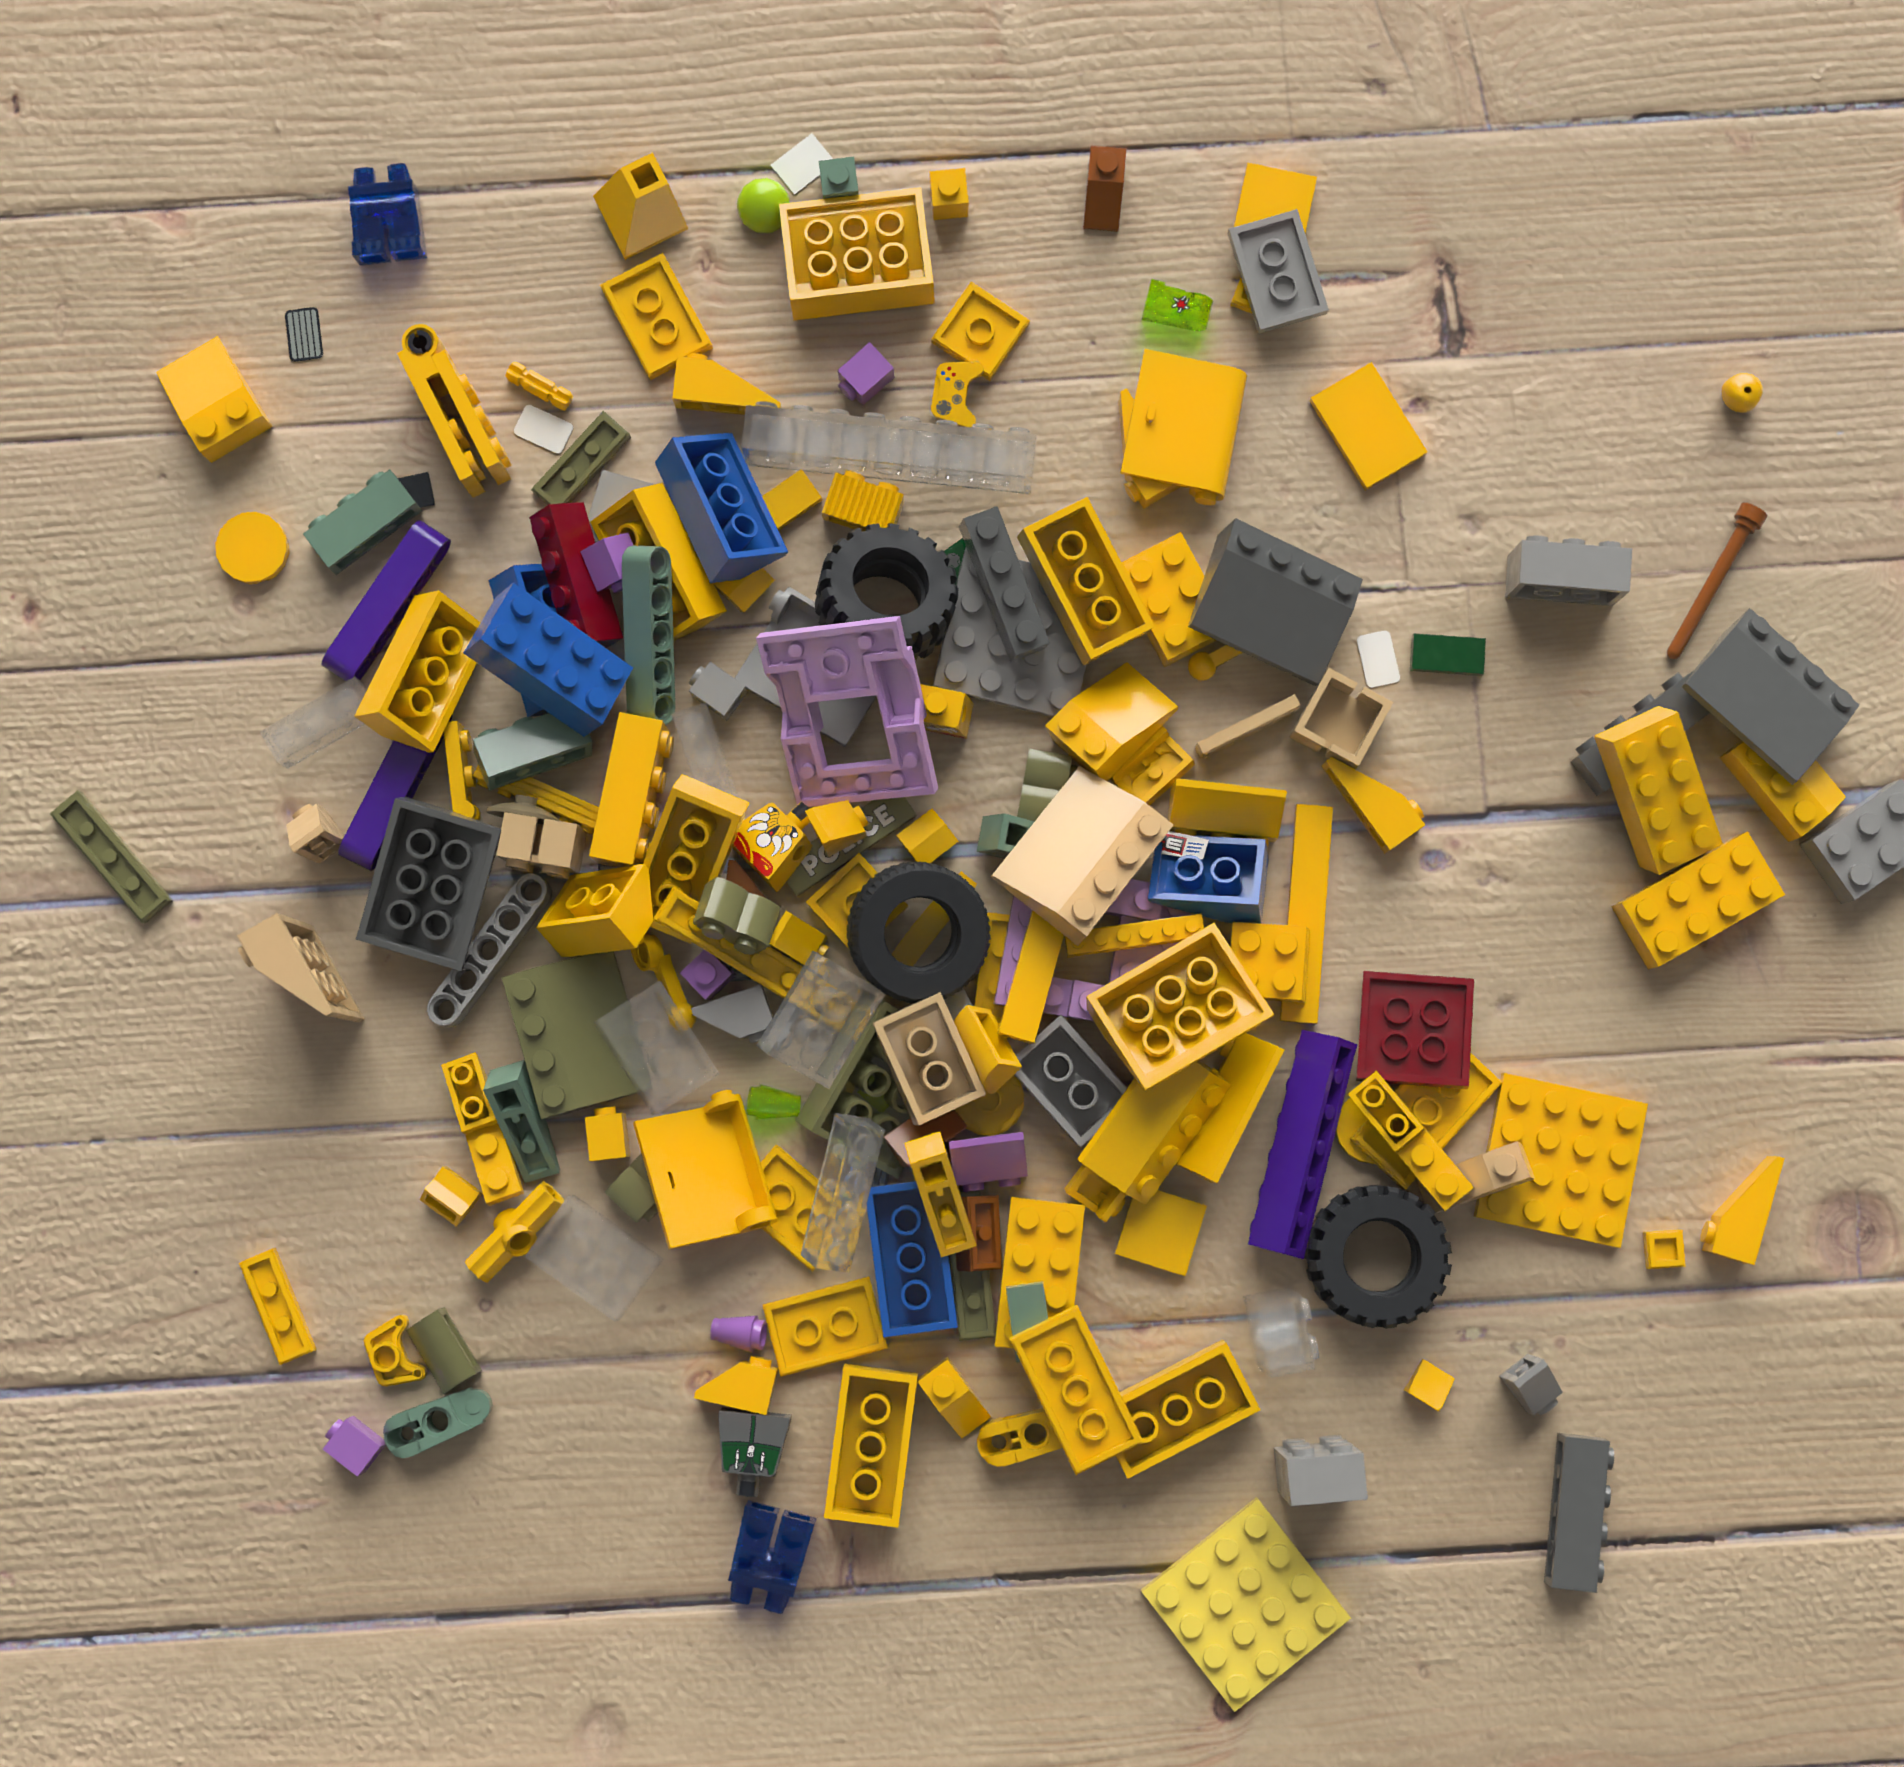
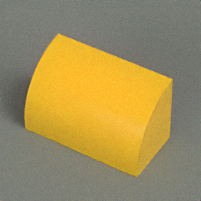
(988, 1051)

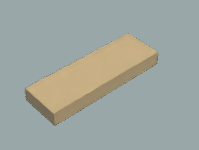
(1247, 727)

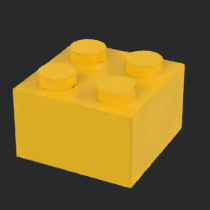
(1274, 958)

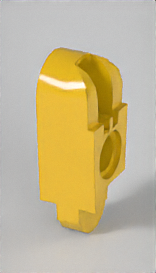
(1017, 1446)

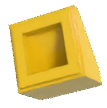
(1429, 1385)

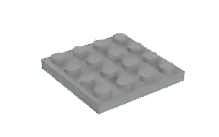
(977, 662)

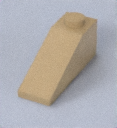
(314, 833)
(1489, 1173)

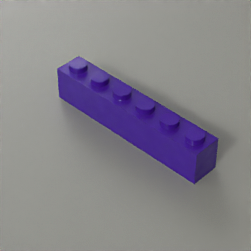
(1302, 1143)

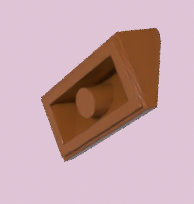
(947, 1124)
(985, 1226)

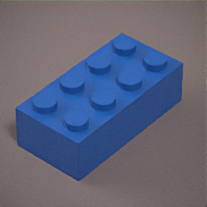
(548, 660)
(909, 1271)

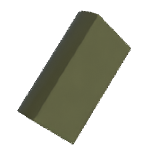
(443, 1350)

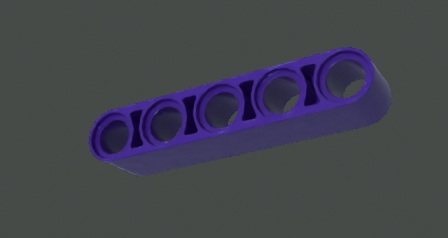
(386, 602)
(396, 778)

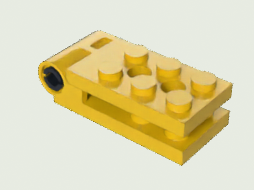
(436, 376)

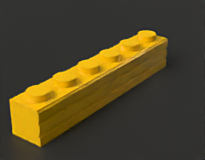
(550, 799)
(1136, 935)

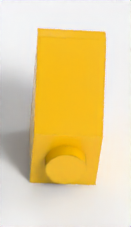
(797, 939)
(743, 1386)
(953, 1397)

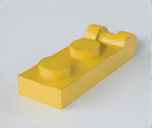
(461, 777)

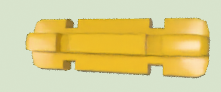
(539, 386)

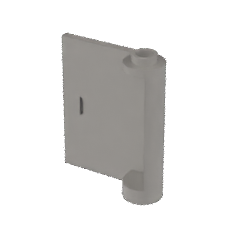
(796, 611)

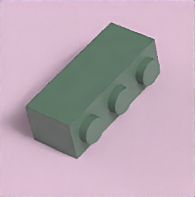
(361, 521)
(528, 749)

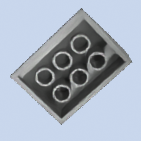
(1274, 601)
(1770, 696)
(429, 883)

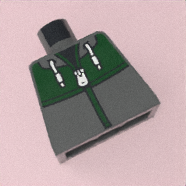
(751, 1446)

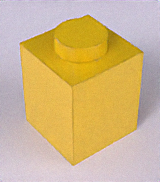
(949, 194)
(607, 1135)

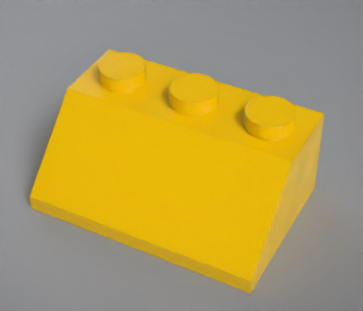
(1789, 807)
(1226, 810)
(600, 912)

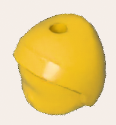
(1742, 392)

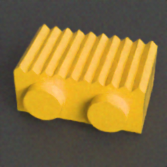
(859, 504)

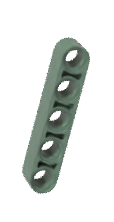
(649, 632)

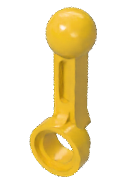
(1203, 665)
(651, 957)

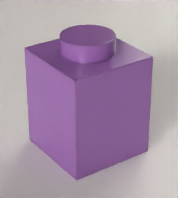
(865, 374)
(605, 561)
(707, 974)
(353, 1444)

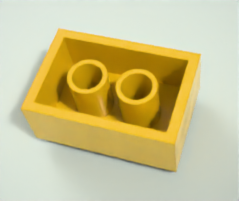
(1168, 587)

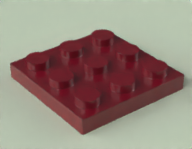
(1416, 1029)

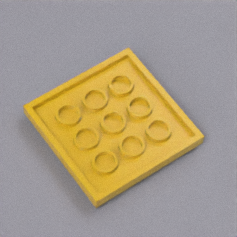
(1581, 1158)

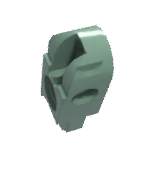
(463, 1409)

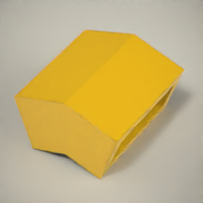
(747, 590)
(927, 837)
(450, 1195)

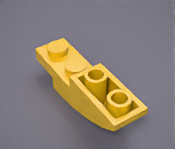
(478, 1123)
(1411, 1141)

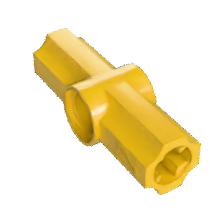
(514, 1232)

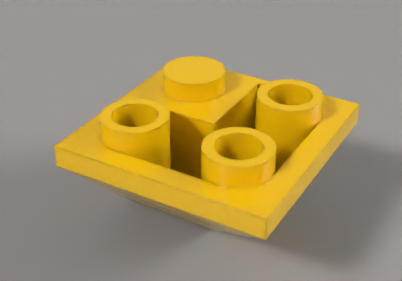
(639, 207)

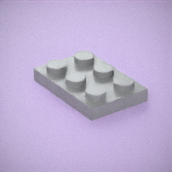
(1278, 271)

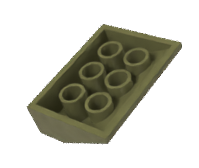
(557, 1034)
(842, 1097)

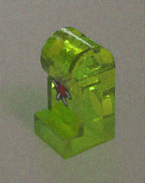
(1176, 307)

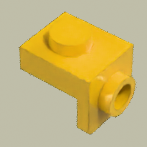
(1095, 1193)

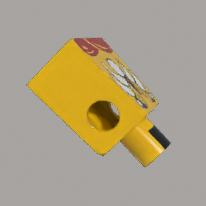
(947, 711)
(774, 842)

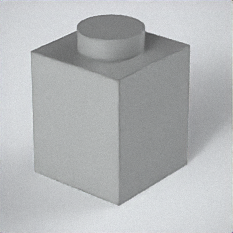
(717, 689)

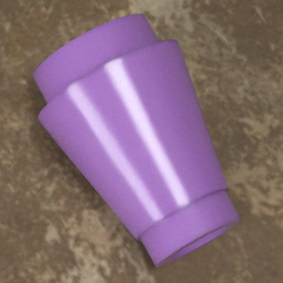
(740, 1332)

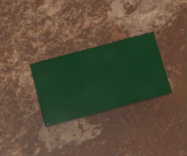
(1447, 654)

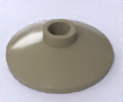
(523, 806)

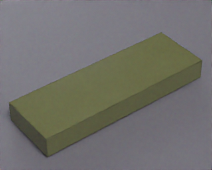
(582, 461)

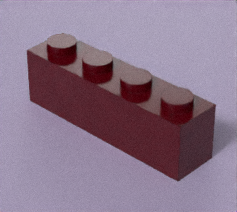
(560, 535)

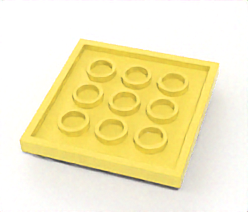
(1245, 1604)

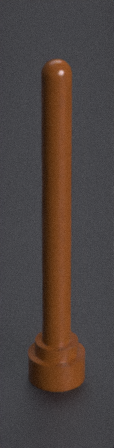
(1747, 521)

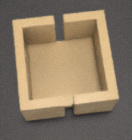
(1340, 721)
(550, 846)

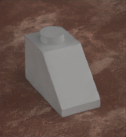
(740, 1014)
(1532, 1384)

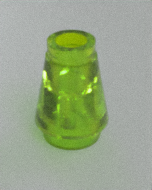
(772, 1103)

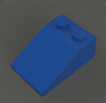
(1221, 886)

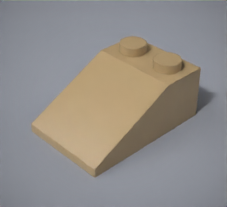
(928, 1059)

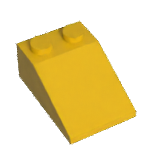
(213, 400)
(1110, 721)

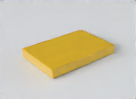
(655, 315)
(1368, 426)
(792, 1196)
(825, 1326)

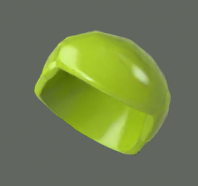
(760, 205)

